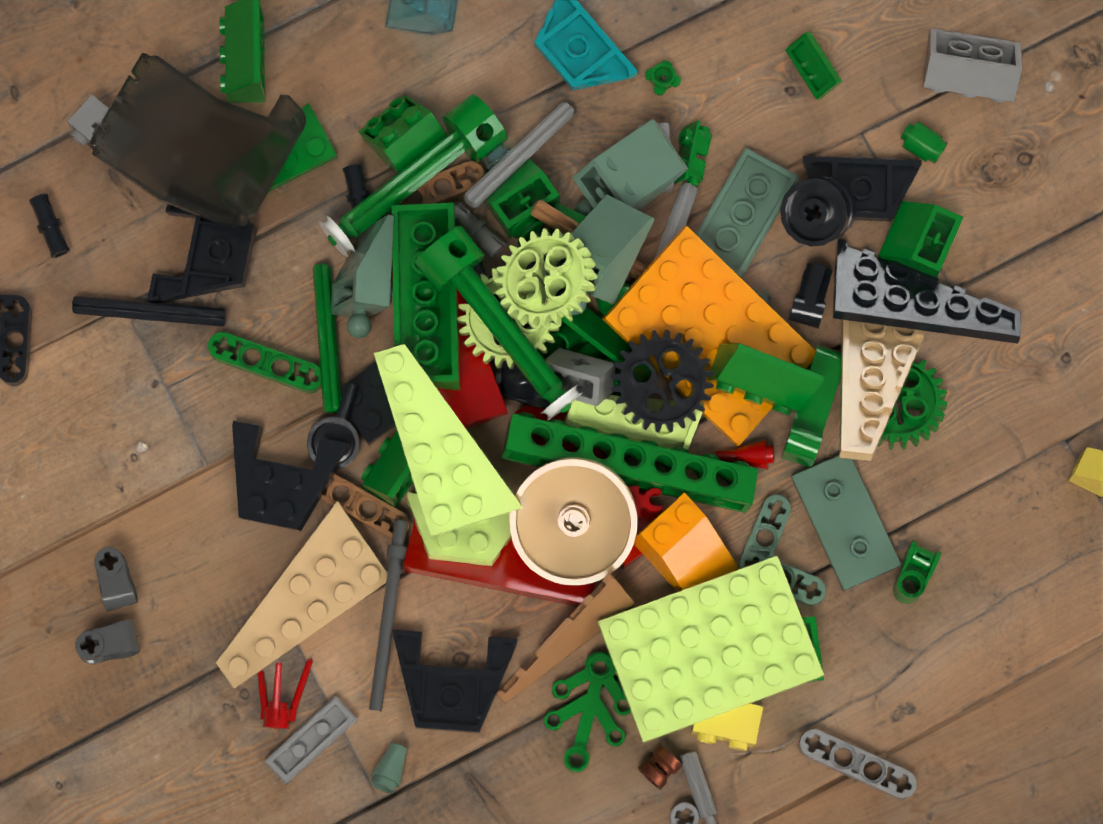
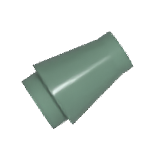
(389, 769)

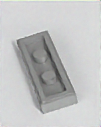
(311, 740)

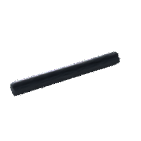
(149, 311)

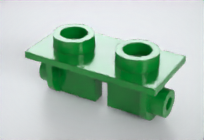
(693, 141)

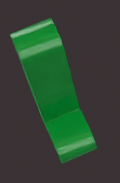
(809, 424)

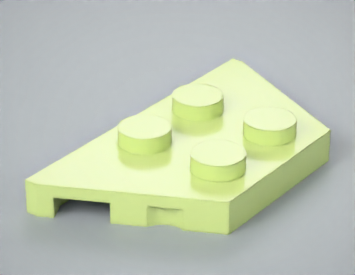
(471, 544)

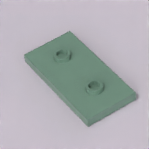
(745, 209)
(845, 522)

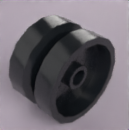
(800, 213)

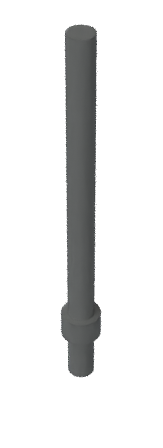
(396, 553)

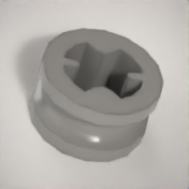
(680, 808)

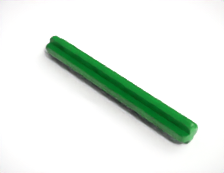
(326, 338)

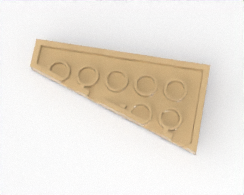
(872, 377)
(318, 585)

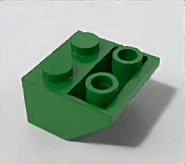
(402, 132)
(518, 194)
(921, 236)

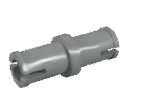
(478, 231)

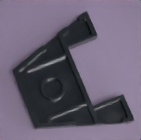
(215, 261)
(277, 491)
(447, 695)

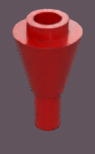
(755, 454)

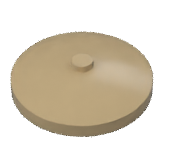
(574, 521)

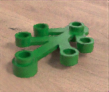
(589, 705)

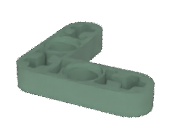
(759, 553)

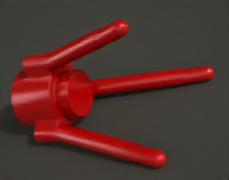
(277, 713)

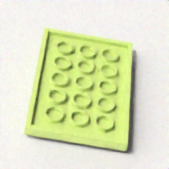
(710, 649)

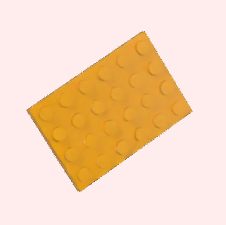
(705, 300)

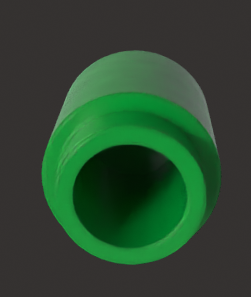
(923, 142)

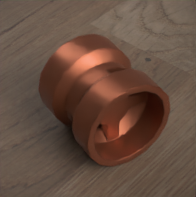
(665, 762)

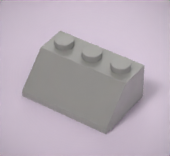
(972, 65)

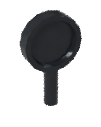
(338, 428)

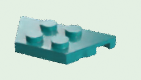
(580, 48)

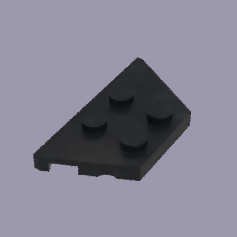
(874, 182)

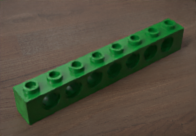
(739, 475)

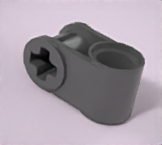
(115, 585)
(111, 642)

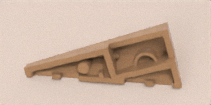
(572, 634)

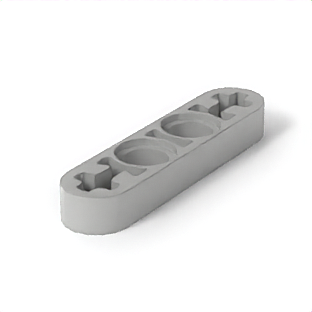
(855, 768)

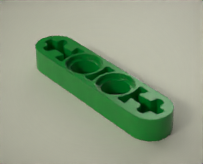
(267, 359)

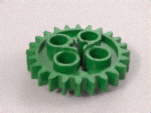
(925, 398)

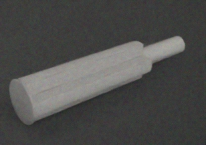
(698, 786)

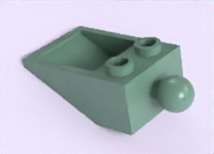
(631, 170)
(614, 238)
(365, 278)

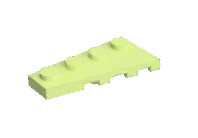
(608, 419)

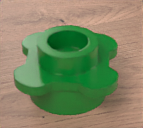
(663, 69)

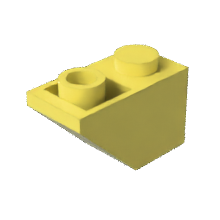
(1089, 471)
(737, 727)

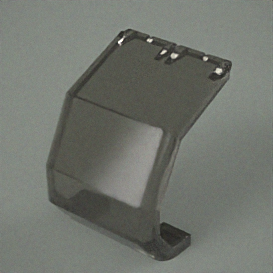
(194, 146)

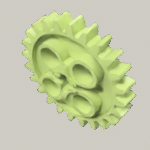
(572, 275)
(484, 339)

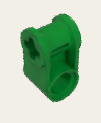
(916, 567)

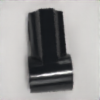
(809, 302)

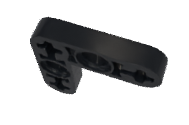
(11, 325)

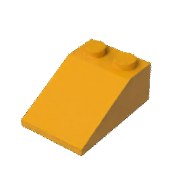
(685, 546)

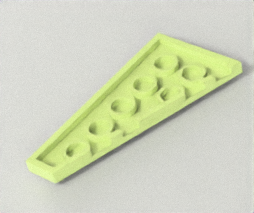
(446, 464)

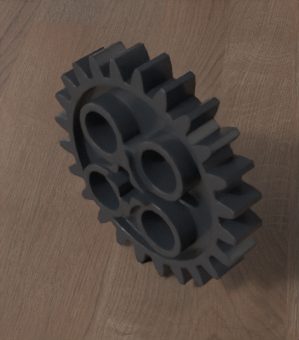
(688, 368)

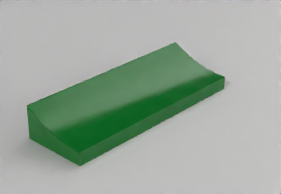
(422, 316)

